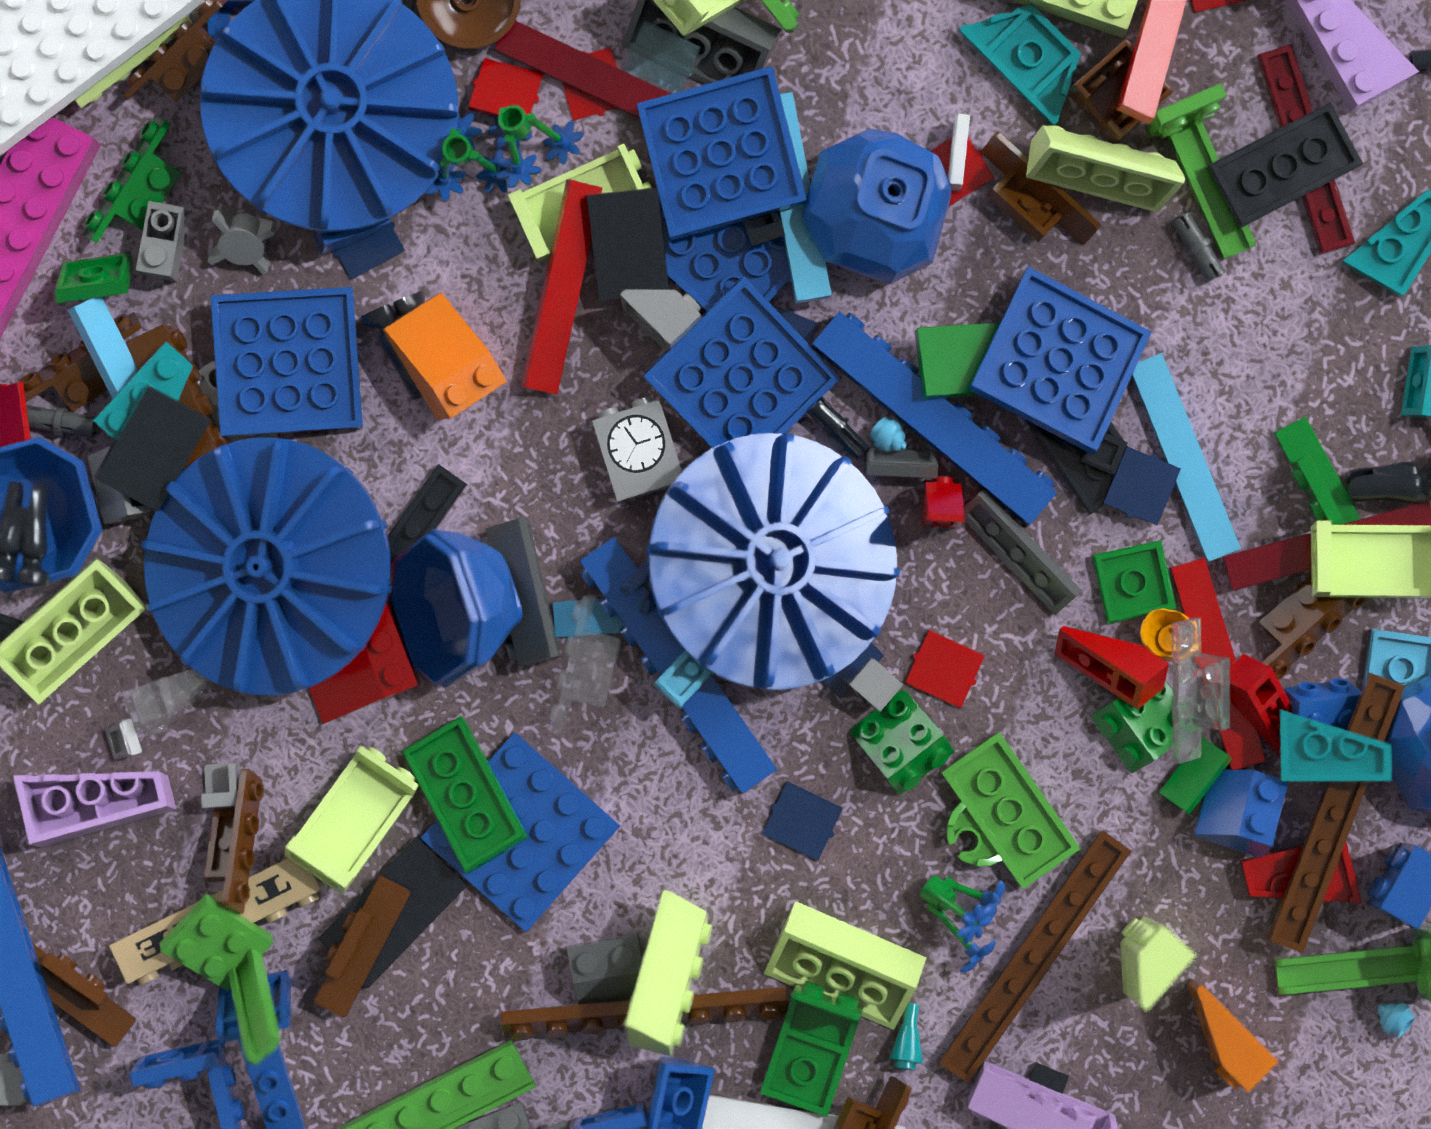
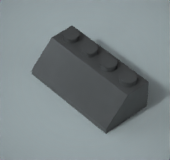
(728, 44)
(534, 636)

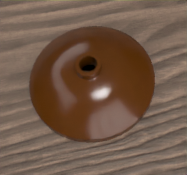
(468, 24)

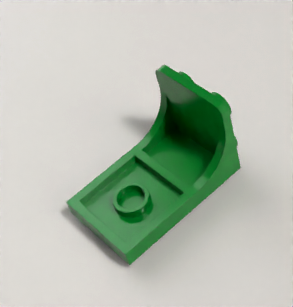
(812, 1048)

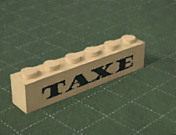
(270, 892)

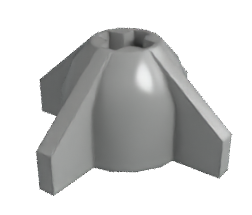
(242, 239)

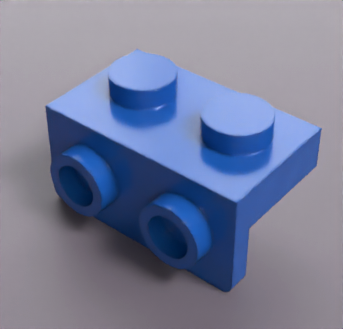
(1325, 702)

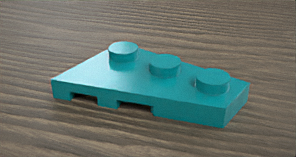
(1398, 250)
(164, 371)
(1329, 753)

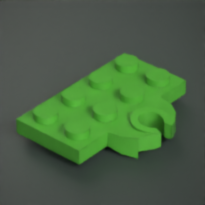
(1005, 814)

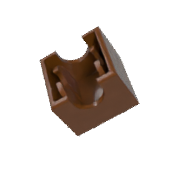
(1101, 90)

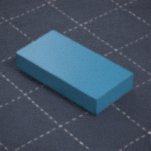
(599, 620)

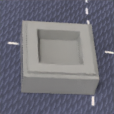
(123, 739)

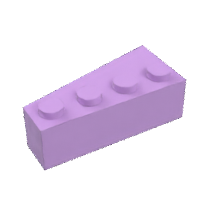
(1351, 50)
(85, 803)
(1004, 1099)

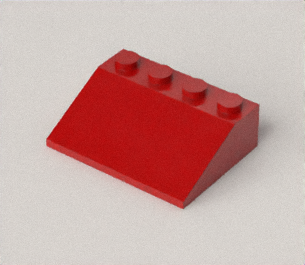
(371, 676)

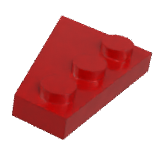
(1272, 873)

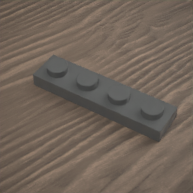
(1020, 552)

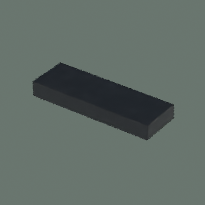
(426, 510)

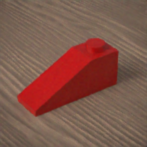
(942, 503)
(1115, 664)
(1259, 697)

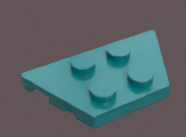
(1028, 56)

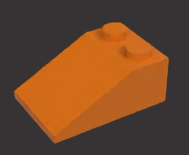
(444, 357)
(1232, 1047)

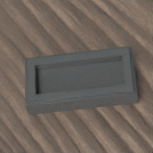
(902, 463)

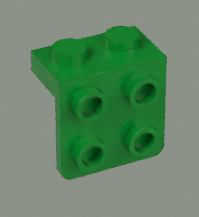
(1140, 733)
(902, 742)

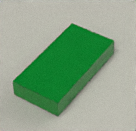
(1195, 777)

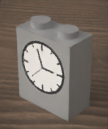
(637, 449)

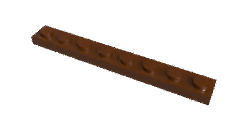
(1332, 823)
(1034, 956)
(596, 1017)

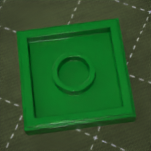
(94, 277)
(1133, 581)

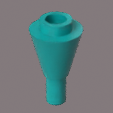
(907, 1046)

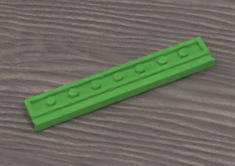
(455, 1094)

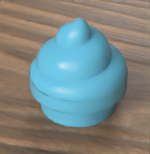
(888, 435)
(1395, 1018)

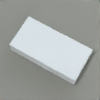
(958, 151)

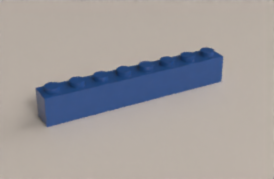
(935, 420)
(708, 707)
(28, 1008)

